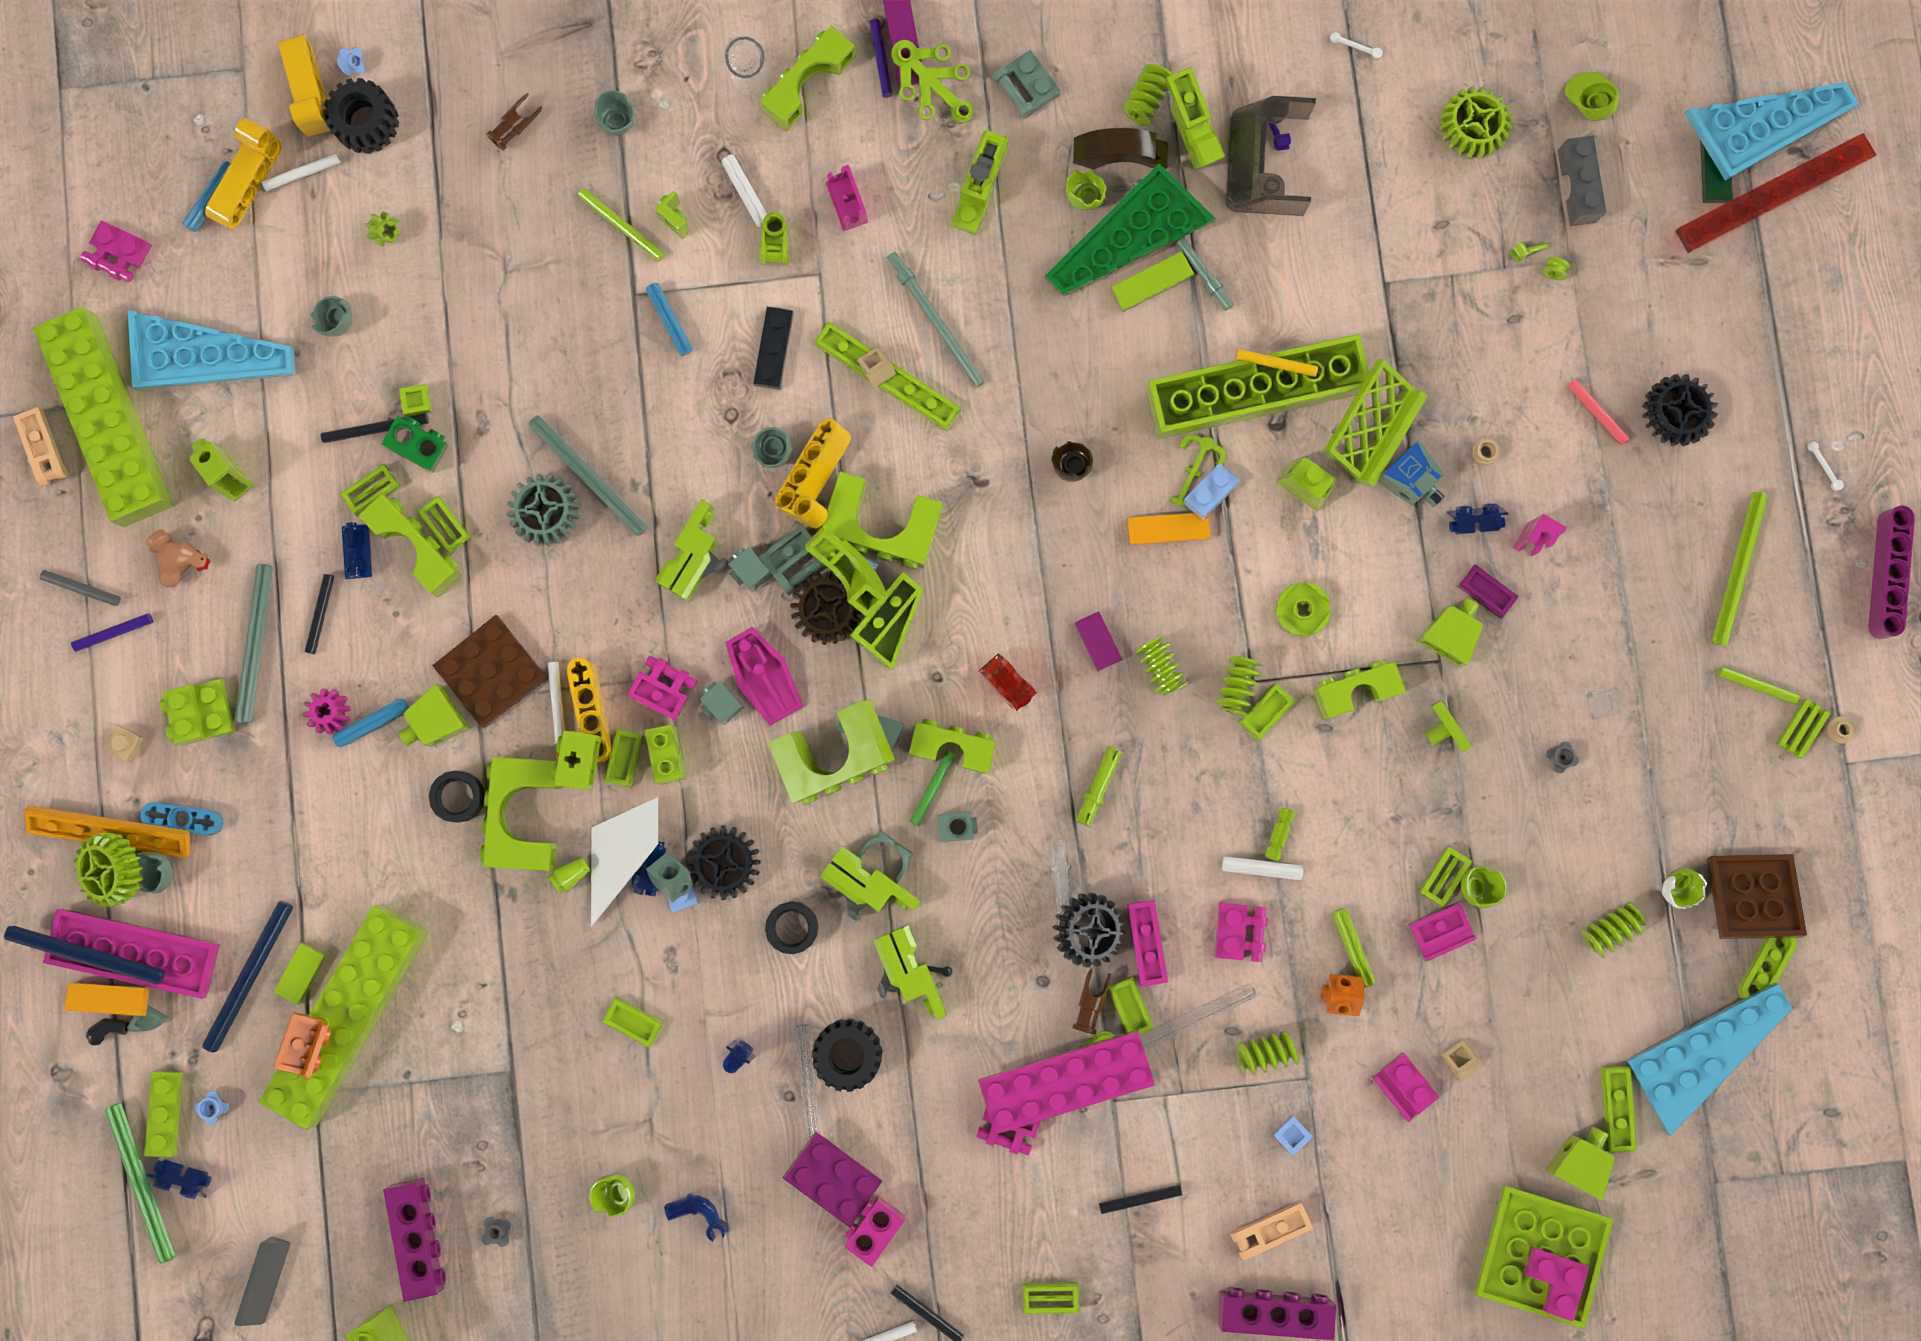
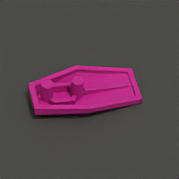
(763, 676)

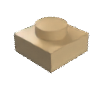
(123, 743)

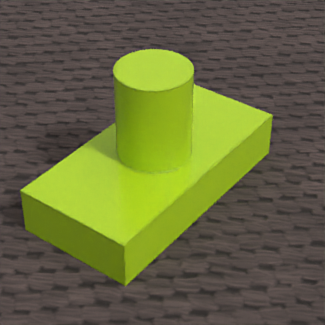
(1447, 728)

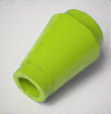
(568, 875)

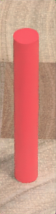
(1598, 412)

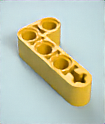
(304, 85)
(245, 174)
(811, 472)
(594, 708)

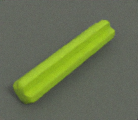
(1353, 946)

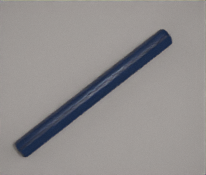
(84, 955)
(247, 976)

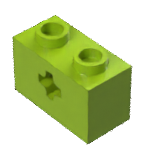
(581, 746)
(665, 754)

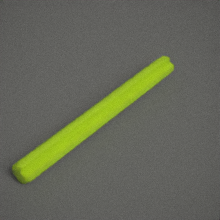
(1740, 568)

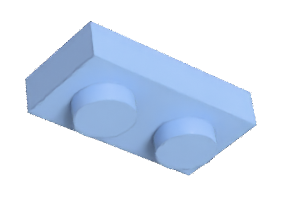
(1211, 491)

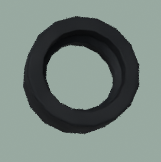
(436, 792)
(776, 942)

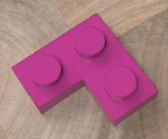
(1565, 1281)

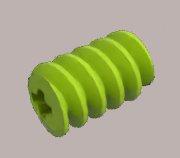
(1146, 94)
(1160, 666)
(1238, 685)
(1614, 929)
(1265, 1053)

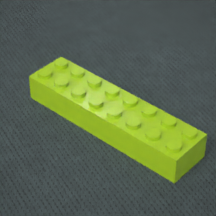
(1251, 390)
(103, 417)
(351, 1009)

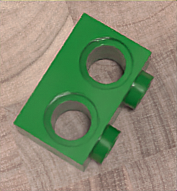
(412, 449)

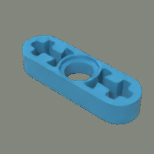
(171, 818)

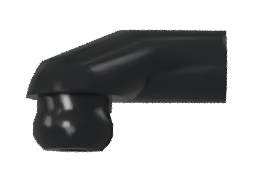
(105, 1026)

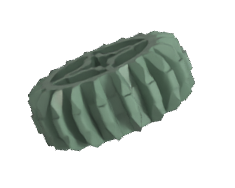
(522, 510)

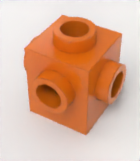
(1343, 995)

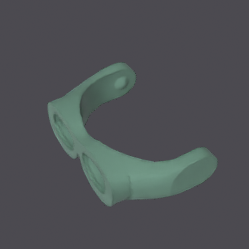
(905, 853)

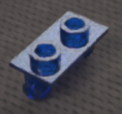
(1488, 518)
(356, 551)
(641, 879)
(738, 1055)
(190, 1184)

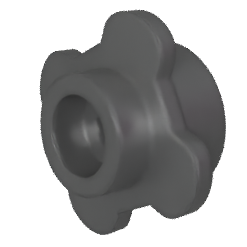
(1570, 757)
(502, 1226)

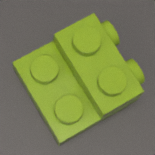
(197, 712)

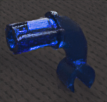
(697, 1205)

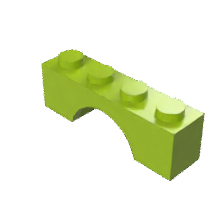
(828, 54)
(432, 568)

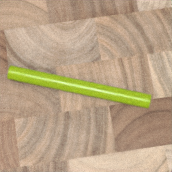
(620, 224)

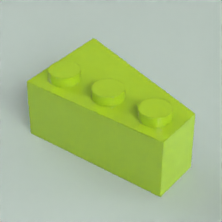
(887, 626)

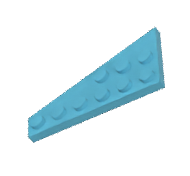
(1760, 126)
(187, 354)
(1694, 1062)

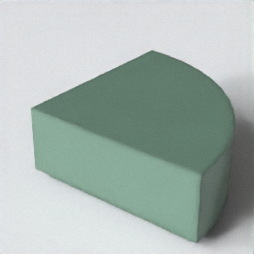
(151, 1021)

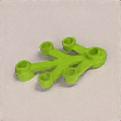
(929, 78)

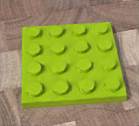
(1547, 1224)

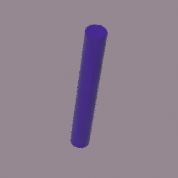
(880, 58)
(112, 632)

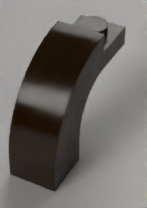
(1119, 145)

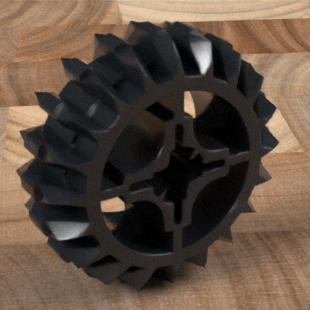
(1686, 391)
(727, 850)
(1088, 908)

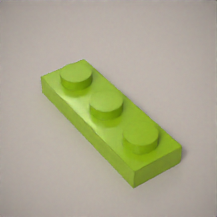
(163, 1113)

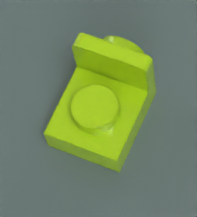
(670, 216)

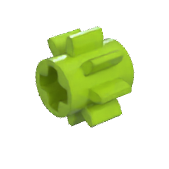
(382, 228)

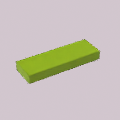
(1152, 281)
(1618, 1108)

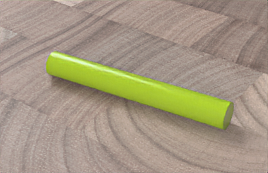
(1758, 685)

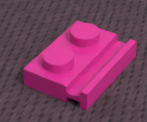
(1442, 931)
(1405, 1087)

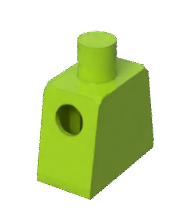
(214, 464)
(1307, 482)
(1454, 633)
(433, 719)
(1584, 1163)

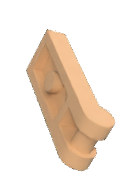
(40, 446)
(1272, 1230)

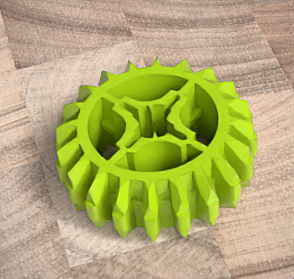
(1481, 140)
(108, 869)

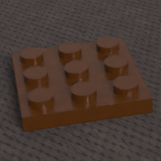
(490, 671)
(1756, 896)

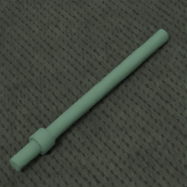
(906, 278)
(1213, 284)

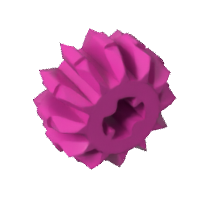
(324, 722)

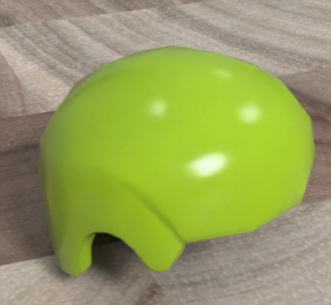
(1085, 190)
(1483, 887)
(612, 1195)

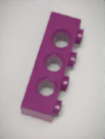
(407, 1253)
(1318, 1326)

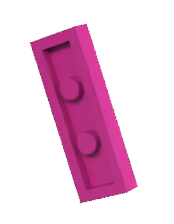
(1147, 943)

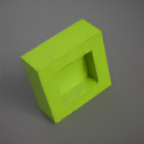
(415, 400)

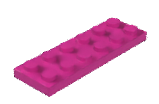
(185, 960)
(1066, 1082)

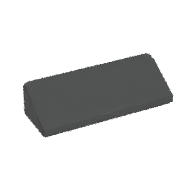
(262, 1282)

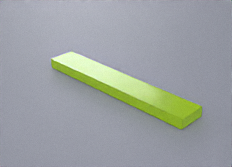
(900, 386)

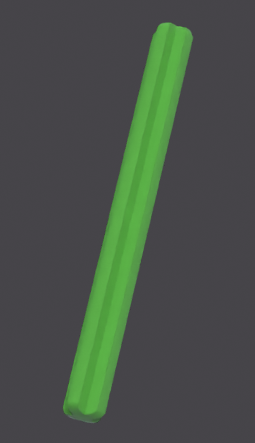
(139, 1183)

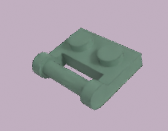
(1032, 78)
(787, 554)

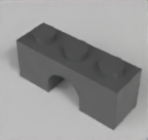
(1586, 198)

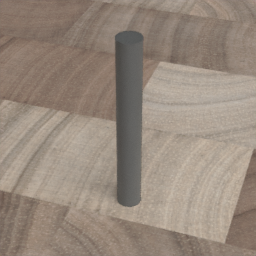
(80, 588)

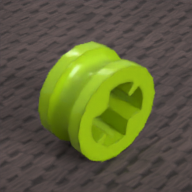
(1556, 268)

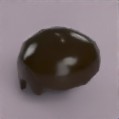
(1072, 461)

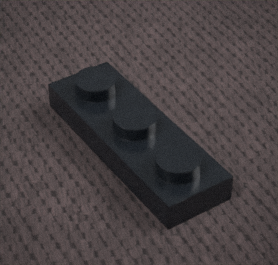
(773, 348)

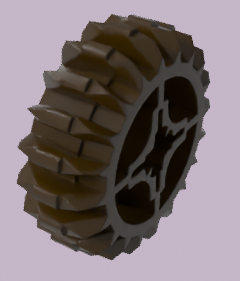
(815, 615)

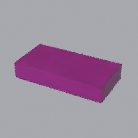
(1488, 591)
(1098, 641)

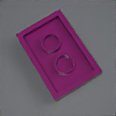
(832, 1179)

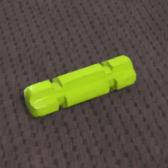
(1279, 834)

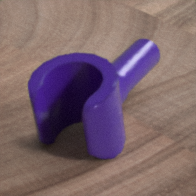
(1280, 141)

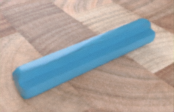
(197, 213)
(669, 319)
(370, 723)

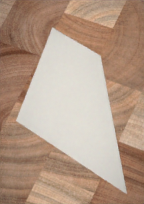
(618, 852)

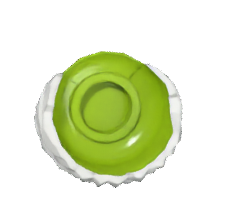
(1684, 888)

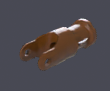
(511, 125)
(1090, 1006)

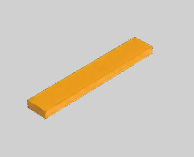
(83, 826)

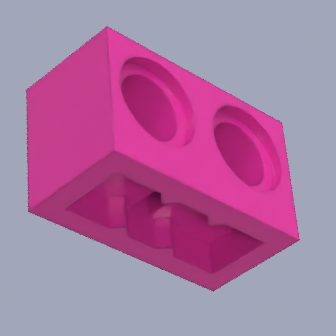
(879, 1233)

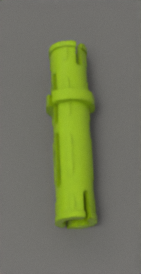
(1099, 785)

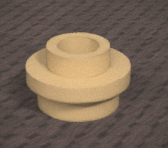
(1491, 446)
(1834, 733)

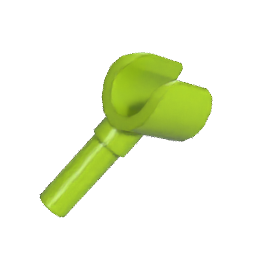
(1520, 251)

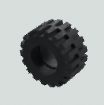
(347, 101)
(830, 1072)

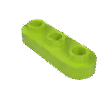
(1777, 961)

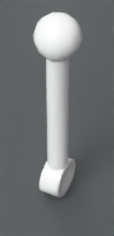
(1375, 53)
(1836, 484)

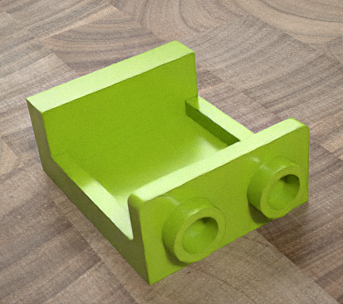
(379, 1327)

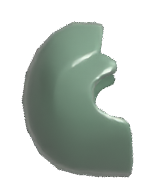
(614, 113)
(332, 316)
(772, 447)
(156, 871)

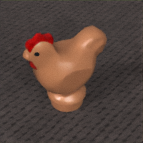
(174, 557)

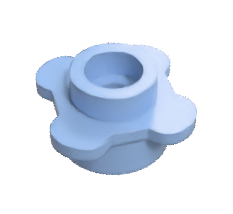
(345, 63)
(204, 1111)

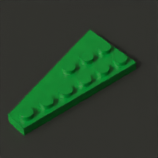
(1140, 224)

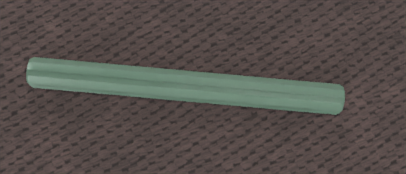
(592, 480)
(253, 643)

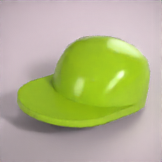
(1593, 95)

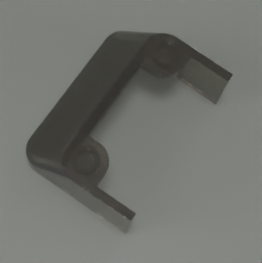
(1246, 183)

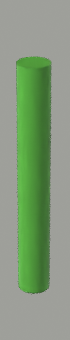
(932, 788)

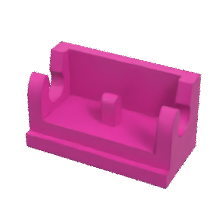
(846, 199)
(1538, 532)

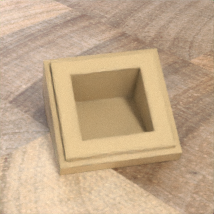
(876, 366)
(1461, 1060)

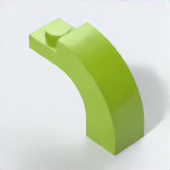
(859, 578)

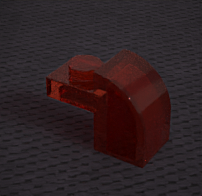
(1007, 682)

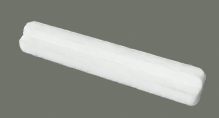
(744, 189)
(1262, 868)

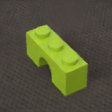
(1381, 681)
(930, 738)

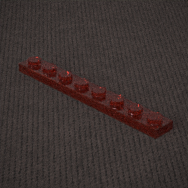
(1775, 193)

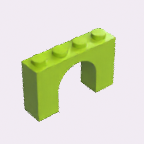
(909, 546)
(867, 753)
(501, 846)

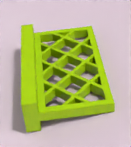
(1387, 434)

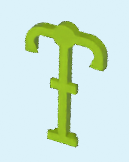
(1206, 444)

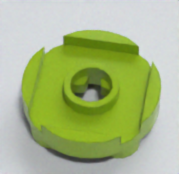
(1300, 594)

